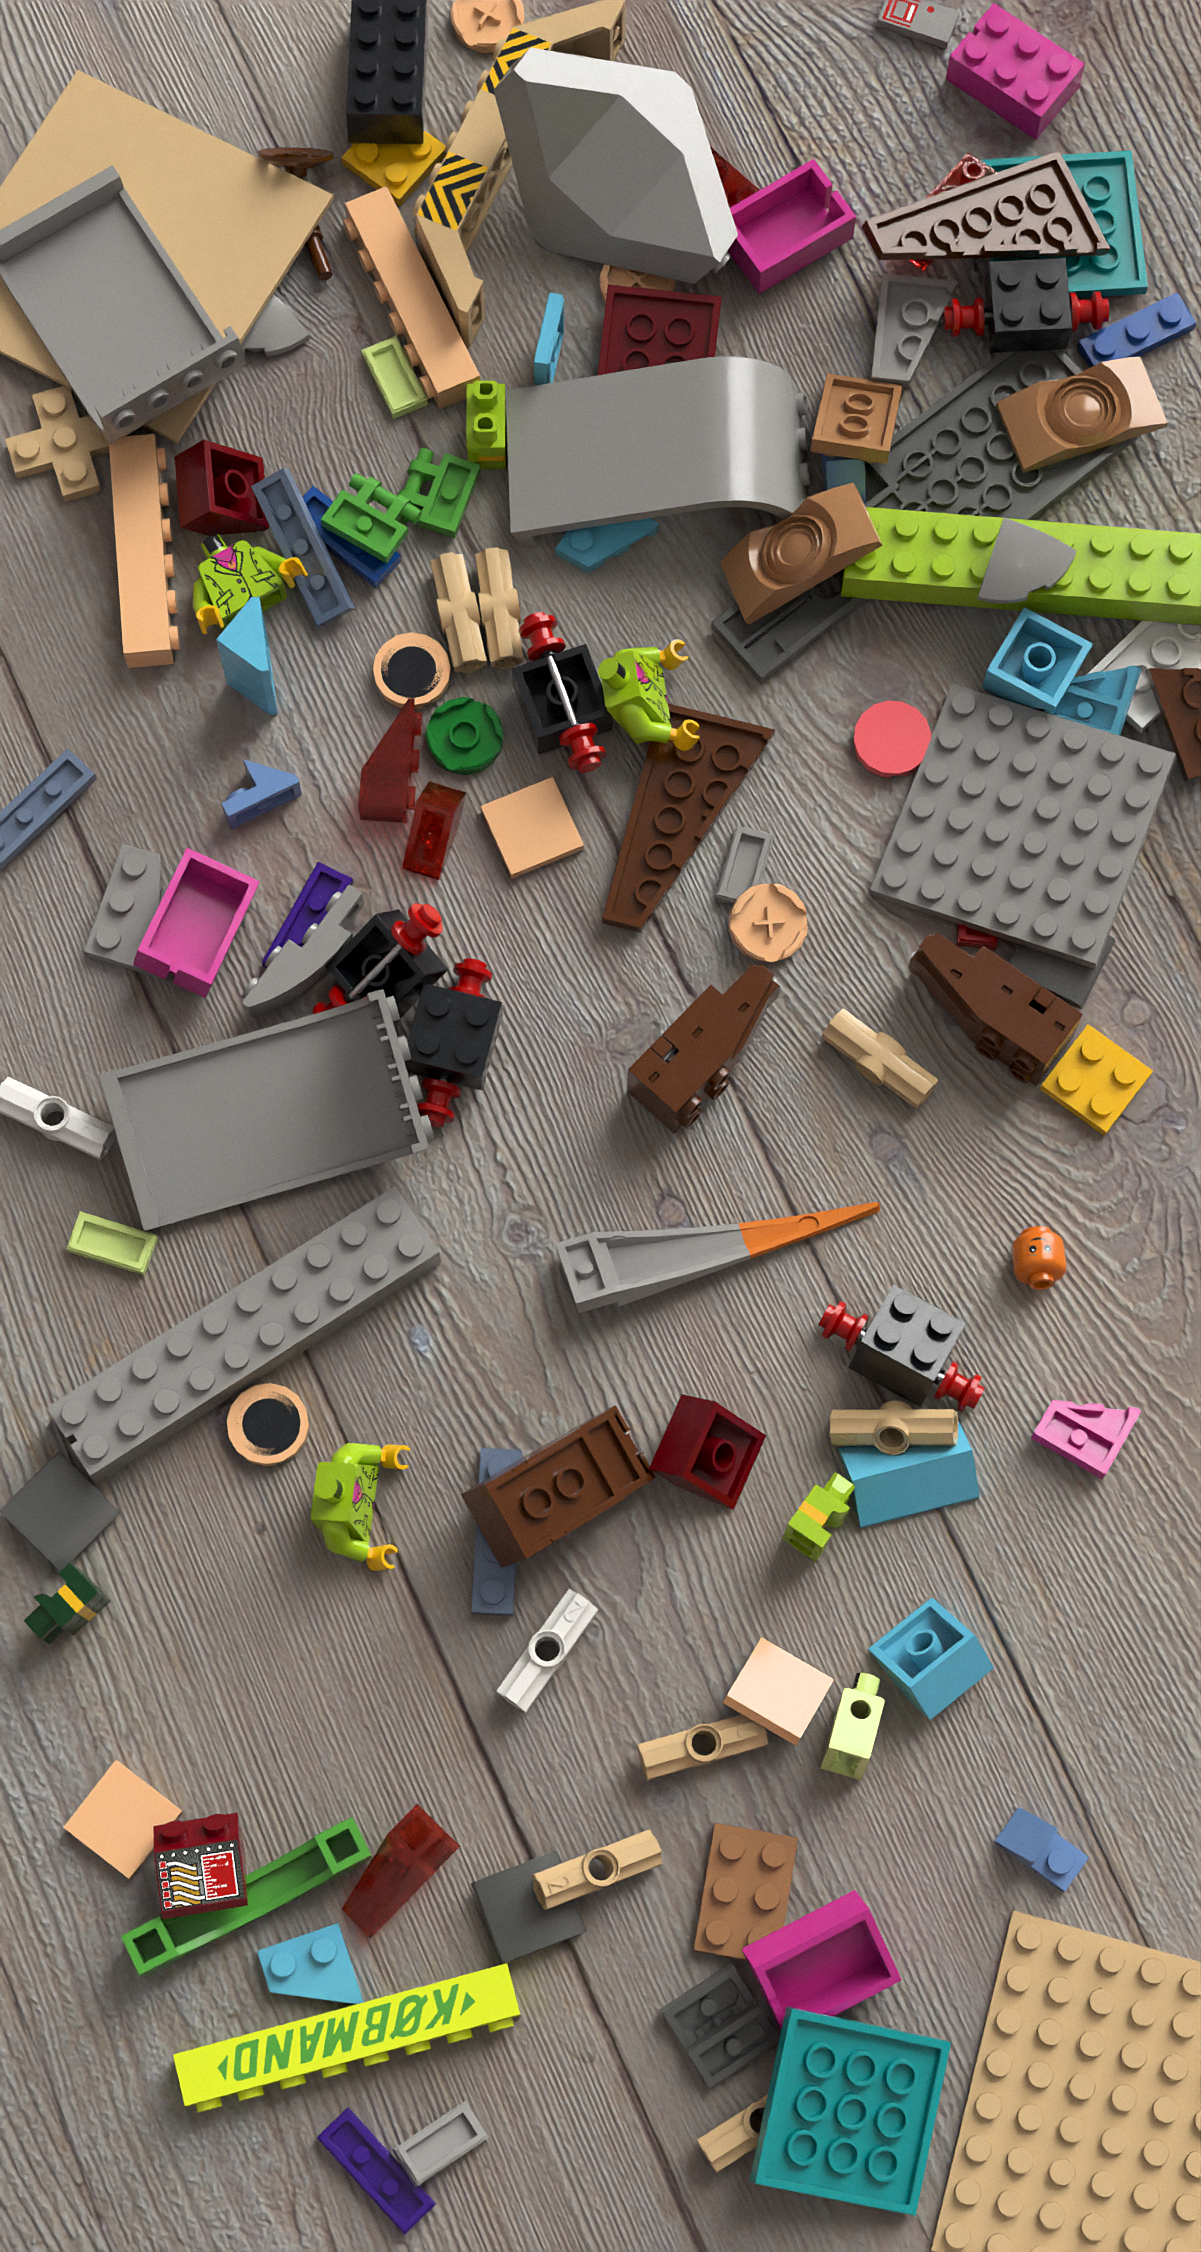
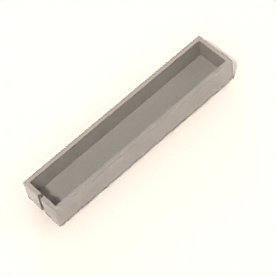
(244, 1334)

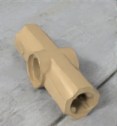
(499, 608)
(458, 613)
(880, 1058)
(894, 1427)
(676, 1753)
(573, 1877)
(731, 2138)

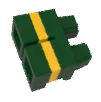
(68, 1608)

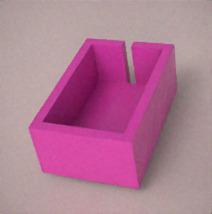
(1015, 71)
(789, 226)
(196, 922)
(823, 1960)

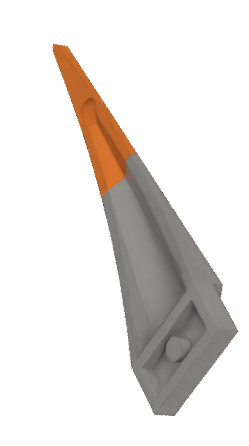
(637, 1264)

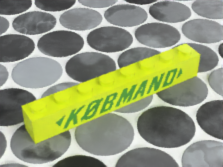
(345, 2036)

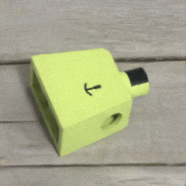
(850, 1737)

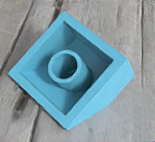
(1036, 662)
(931, 1658)

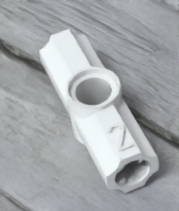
(75, 1129)
(564, 1629)

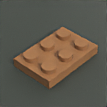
(856, 418)
(744, 1889)

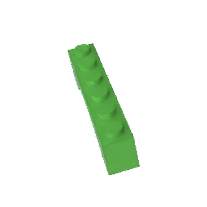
(268, 1888)

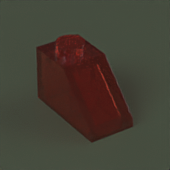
(433, 830)

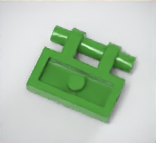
(448, 495)
(364, 525)

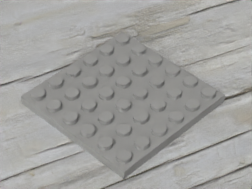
(1023, 825)

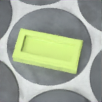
(394, 377)
(112, 1243)

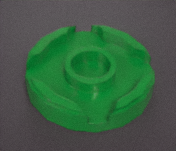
(464, 736)

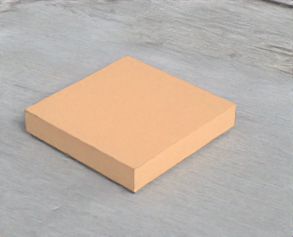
(532, 827)
(778, 1691)
(120, 1819)

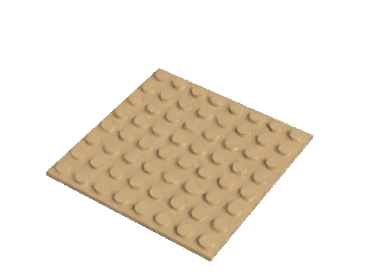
(213, 207)
(1081, 2102)

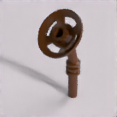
(296, 163)

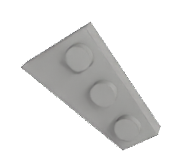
(906, 324)
(126, 908)

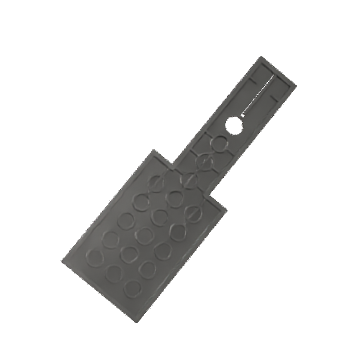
(941, 462)

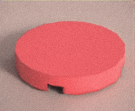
(891, 739)

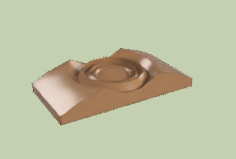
(1081, 413)
(799, 551)

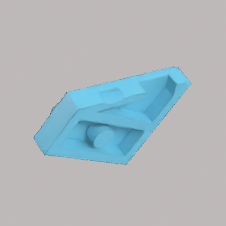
(594, 545)
(1100, 699)
(312, 1967)

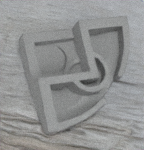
(275, 330)
(1023, 563)

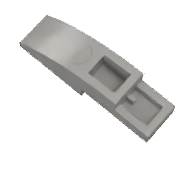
(297, 969)

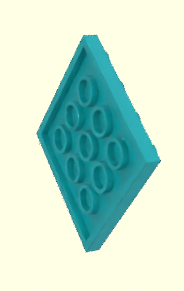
(1111, 195)
(850, 2111)

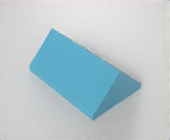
(247, 656)
(909, 1482)

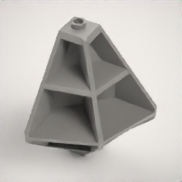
(615, 165)

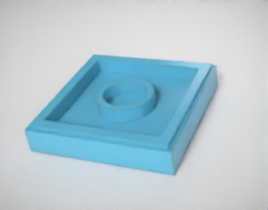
(549, 340)

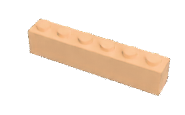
(411, 296)
(141, 551)

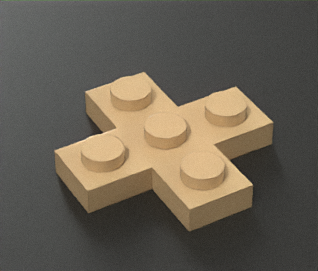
(61, 444)

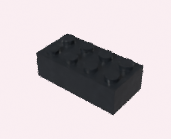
(387, 71)

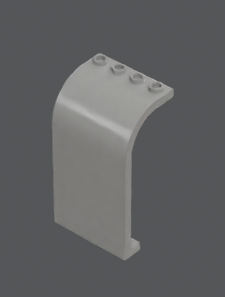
(112, 306)
(655, 445)
(266, 1111)

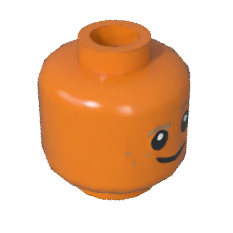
(1038, 1257)

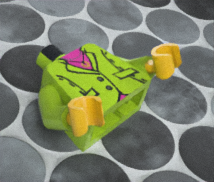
(236, 575)
(638, 696)
(346, 1500)

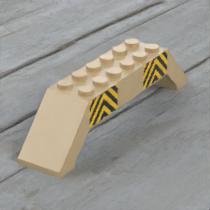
(480, 157)

